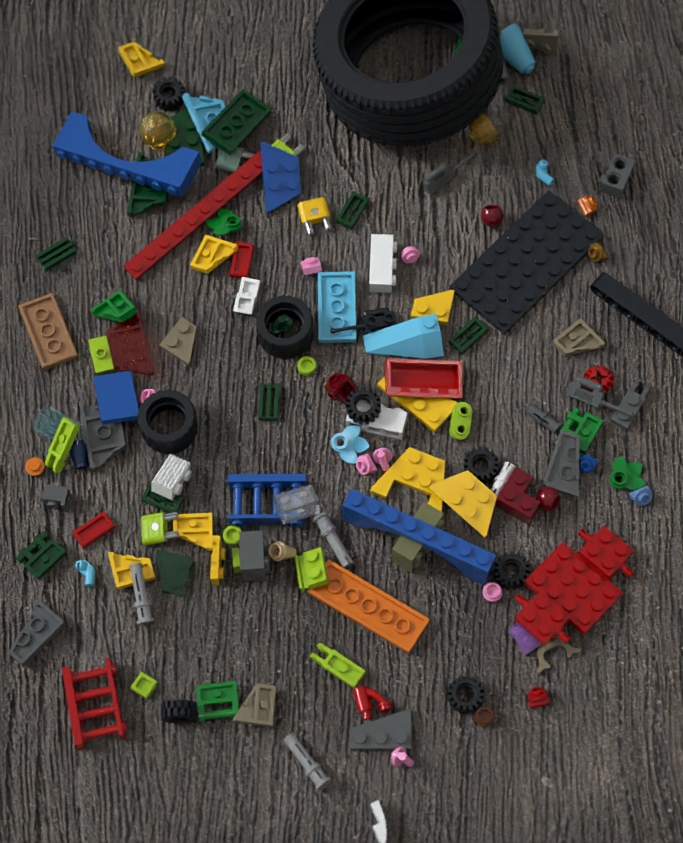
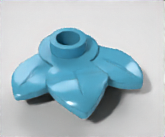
(352, 444)

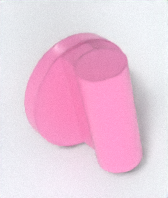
(383, 457)
(365, 465)
(399, 756)

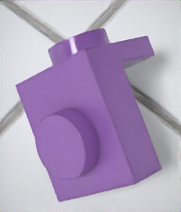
(524, 639)

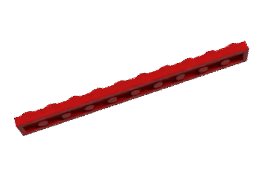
(195, 217)

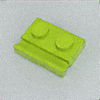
(311, 569)

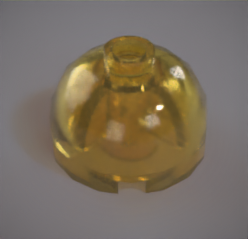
(156, 129)
(483, 131)

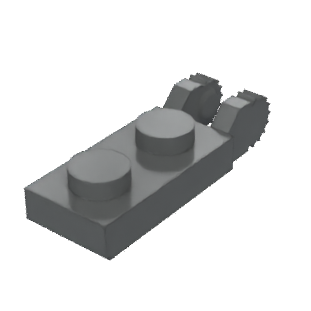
(631, 402)

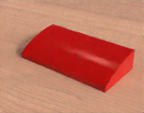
(423, 378)

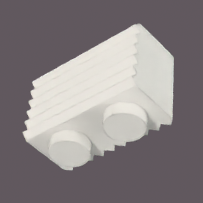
(171, 477)

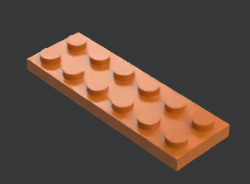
(371, 607)

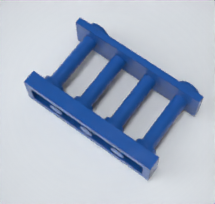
(258, 483)

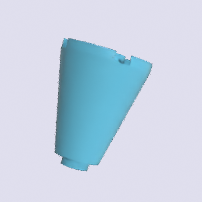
(516, 49)

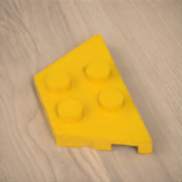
(468, 499)

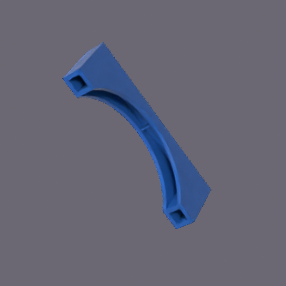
(169, 173)
(370, 513)

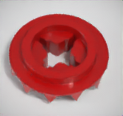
(608, 380)

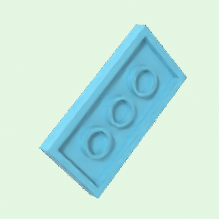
(336, 306)

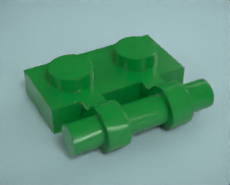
(587, 428)

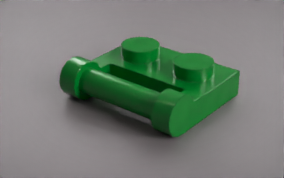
(216, 695)

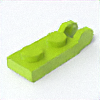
(61, 444)
(339, 666)

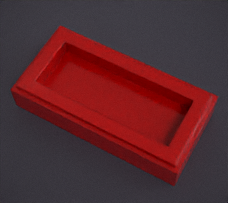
(242, 260)
(93, 530)

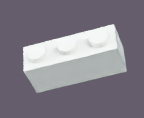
(382, 263)
(389, 423)

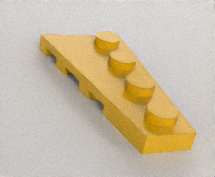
(429, 411)

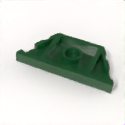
(185, 135)
(143, 196)

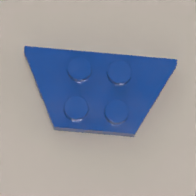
(280, 176)

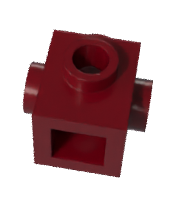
(340, 386)

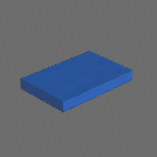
(116, 397)

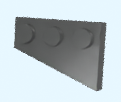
(564, 464)
(36, 634)

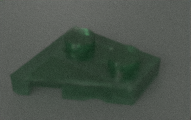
(173, 571)

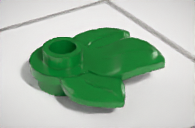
(224, 223)
(628, 473)

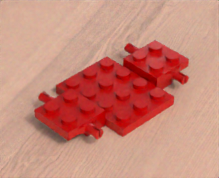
(574, 586)

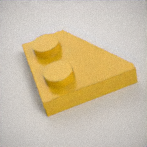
(212, 253)
(434, 304)
(195, 528)
(217, 556)
(122, 571)

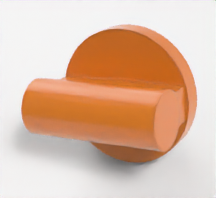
(588, 205)

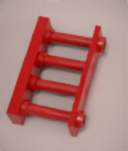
(74, 697)

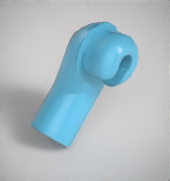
(88, 571)

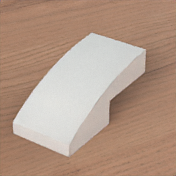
(247, 296)
(380, 828)

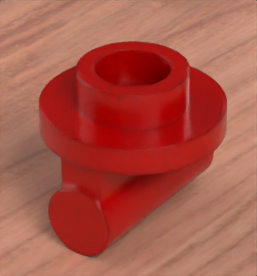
(537, 697)

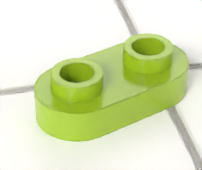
(460, 420)

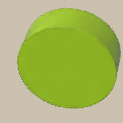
(306, 366)
(231, 535)

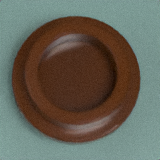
(484, 716)

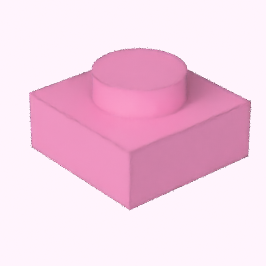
(311, 265)

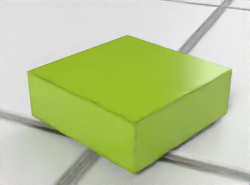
(236, 559)
(144, 685)

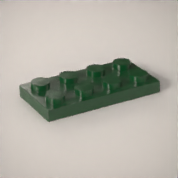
(236, 122)

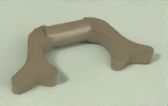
(551, 644)

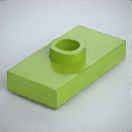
(101, 355)

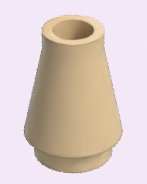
(280, 551)

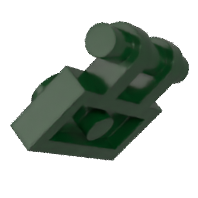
(44, 559)

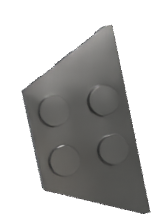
(102, 441)

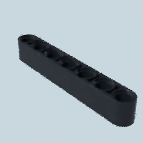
(639, 311)

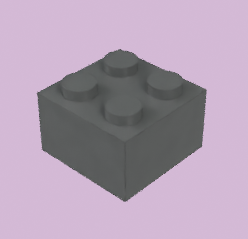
(253, 558)

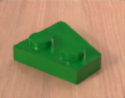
(115, 308)

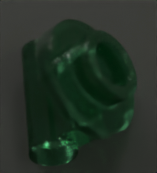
(283, 323)

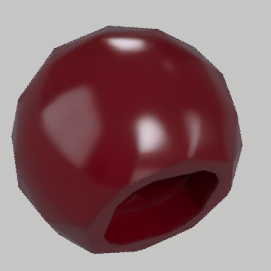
(492, 215)
(548, 498)

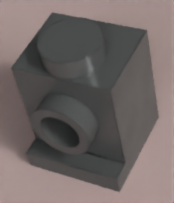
(56, 497)

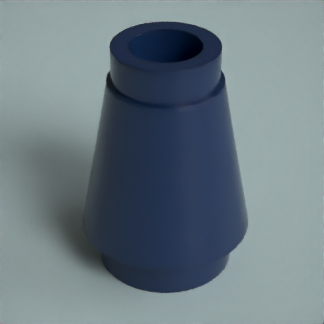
(79, 454)

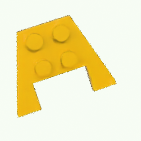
(414, 471)

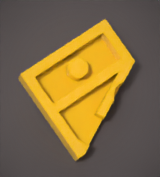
(138, 59)

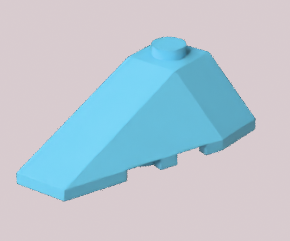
(411, 338)

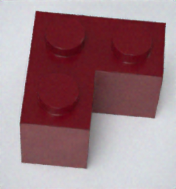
(514, 498)

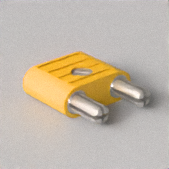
(314, 212)

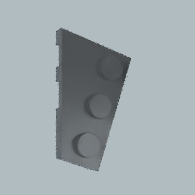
(383, 733)

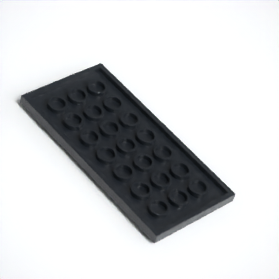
(526, 262)

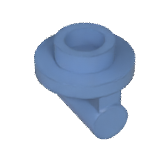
(641, 496)

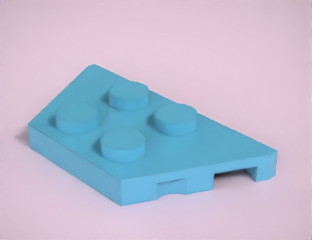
(202, 112)

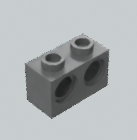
(619, 176)

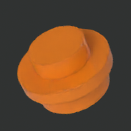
(34, 466)

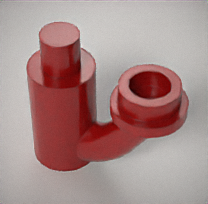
(363, 703)

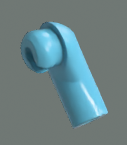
(541, 172)

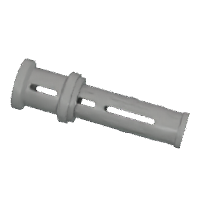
(329, 531)
(142, 602)
(311, 768)

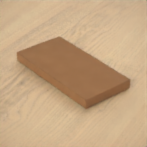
(48, 331)

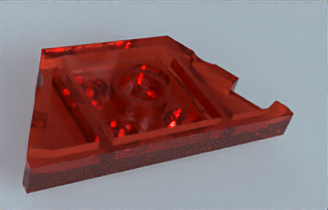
(129, 346)

